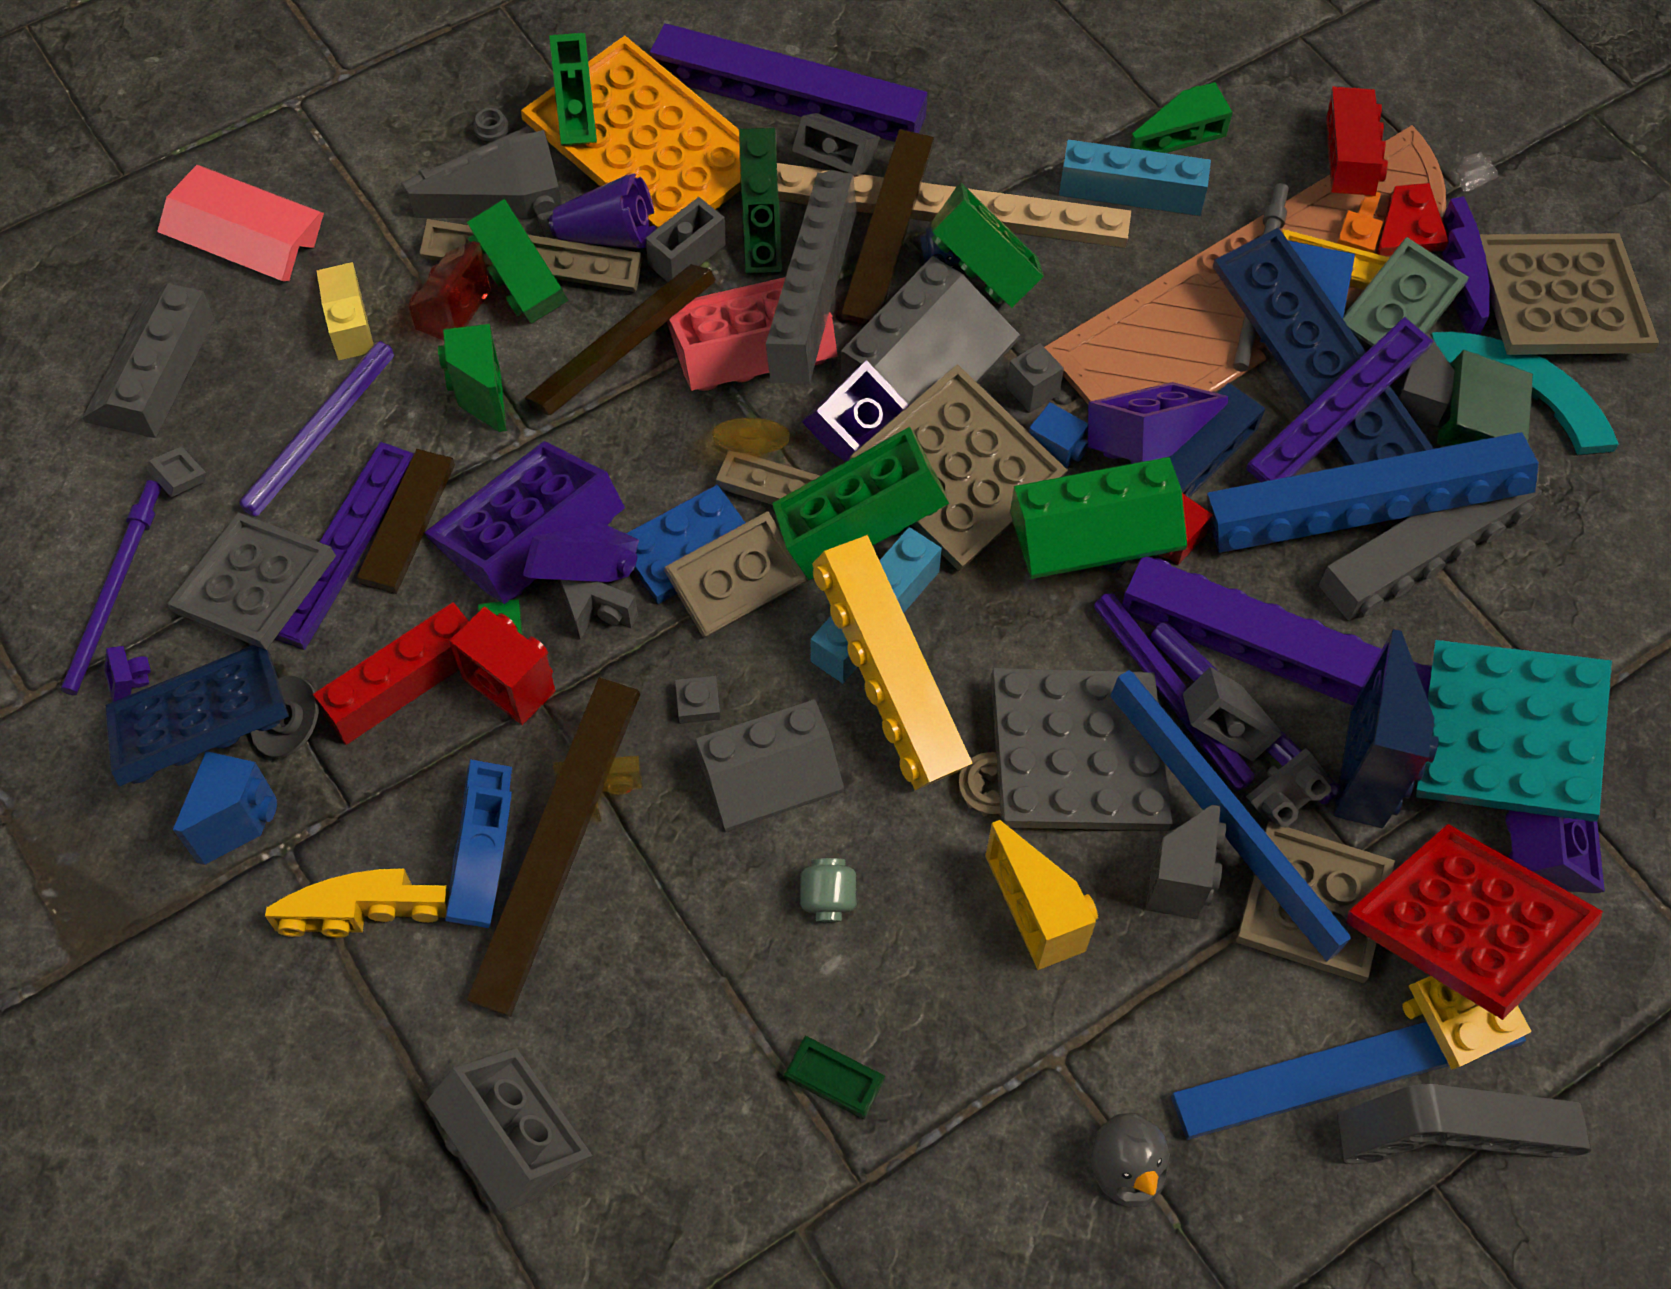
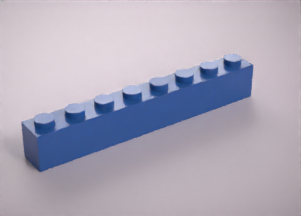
(1372, 492)

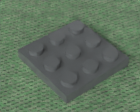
(252, 580)

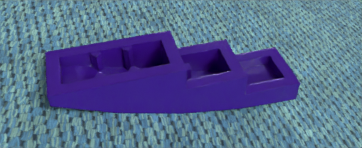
(1467, 256)

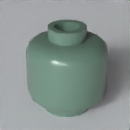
(828, 889)

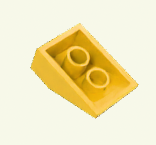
(1041, 897)

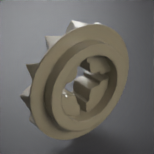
(972, 784)

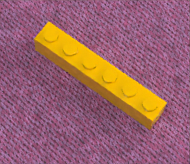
(890, 663)

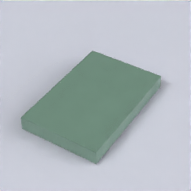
(1408, 286)

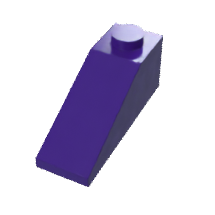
(582, 554)

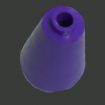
(607, 215)

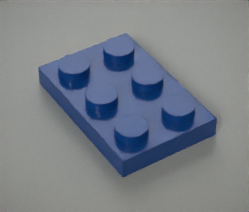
(678, 534)

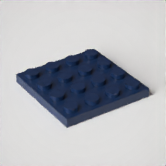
(193, 714)

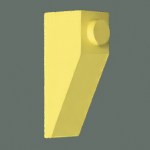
(344, 311)

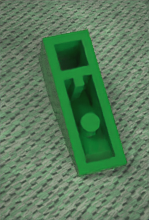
(572, 89)
(1186, 121)

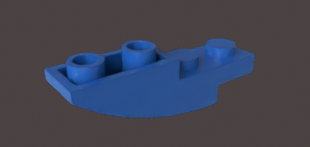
(479, 844)

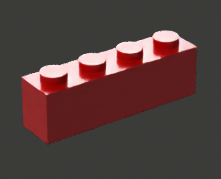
(1355, 141)
(392, 676)

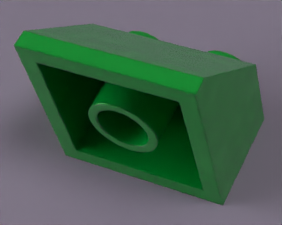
(474, 373)

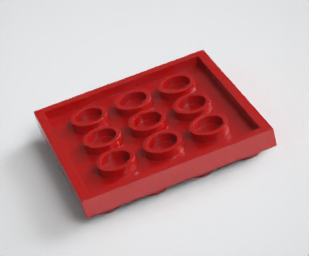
(1474, 920)

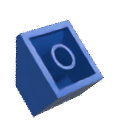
(224, 807)

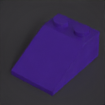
(854, 411)
(1150, 420)

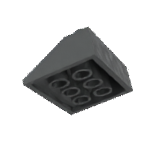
(929, 330)

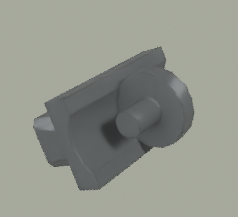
(1290, 789)

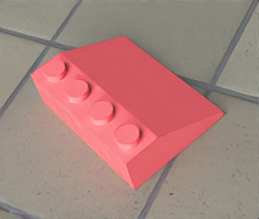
(726, 335)

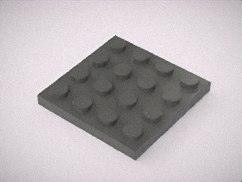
(1074, 754)

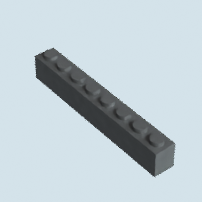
(811, 279)

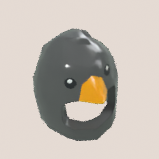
(1130, 1154)

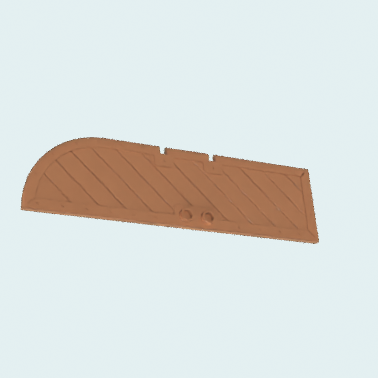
(1187, 320)

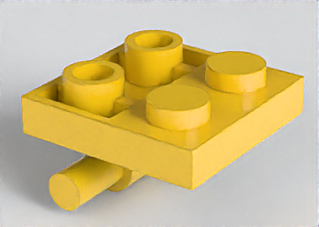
(1459, 1024)

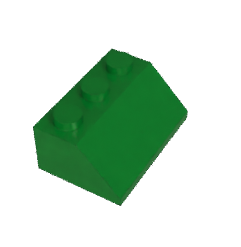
(986, 247)

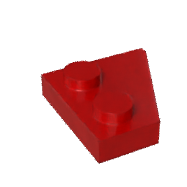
(1415, 216)

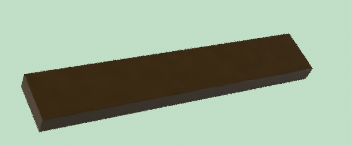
(888, 227)
(620, 339)

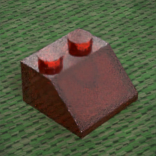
(451, 292)

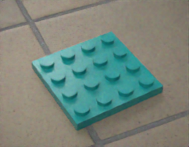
(1518, 730)

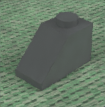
(1428, 386)
(1229, 714)

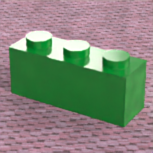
(516, 262)

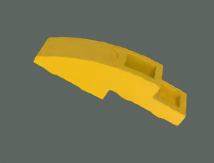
(342, 902)

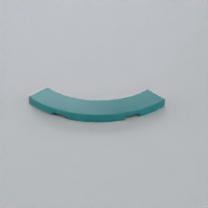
(1571, 403)

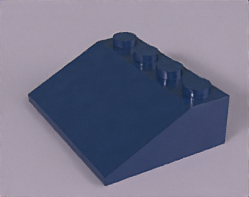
(1385, 739)

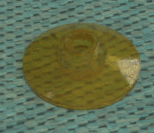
(751, 436)

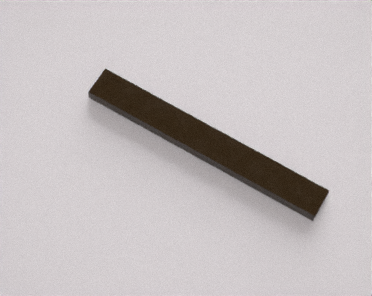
(554, 847)

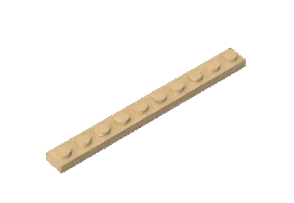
(1017, 212)

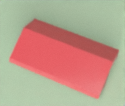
(239, 222)

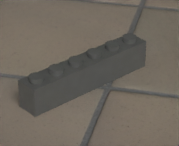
(1417, 549)

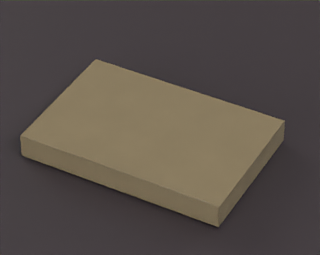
(735, 574)

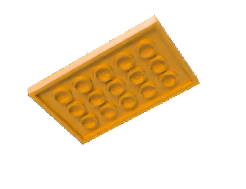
(649, 128)

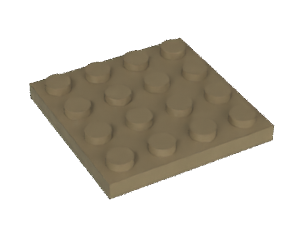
(1566, 294)
(977, 458)

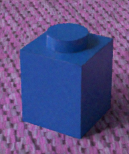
(1061, 434)

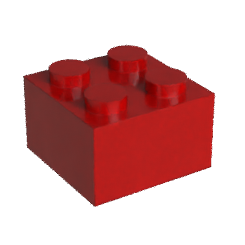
(504, 664)

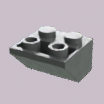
(1186, 868)

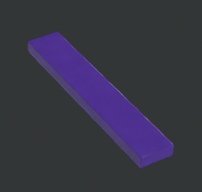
(1341, 403)
(348, 538)

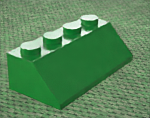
(865, 496)
(1099, 517)

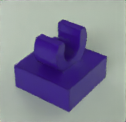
(124, 674)

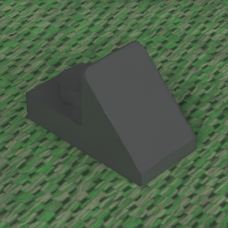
(592, 598)

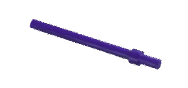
(139, 519)

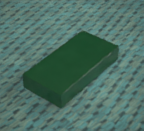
(834, 1077)

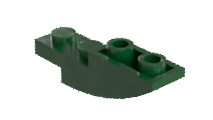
(760, 201)

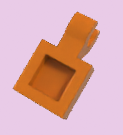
(1360, 228)

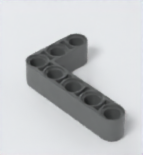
(1461, 1119)

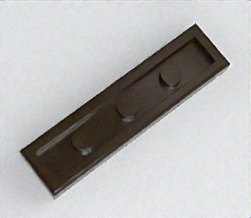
(406, 521)

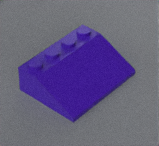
(531, 498)

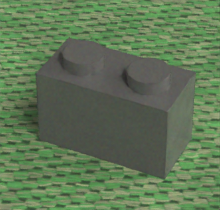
(835, 143)
(685, 239)

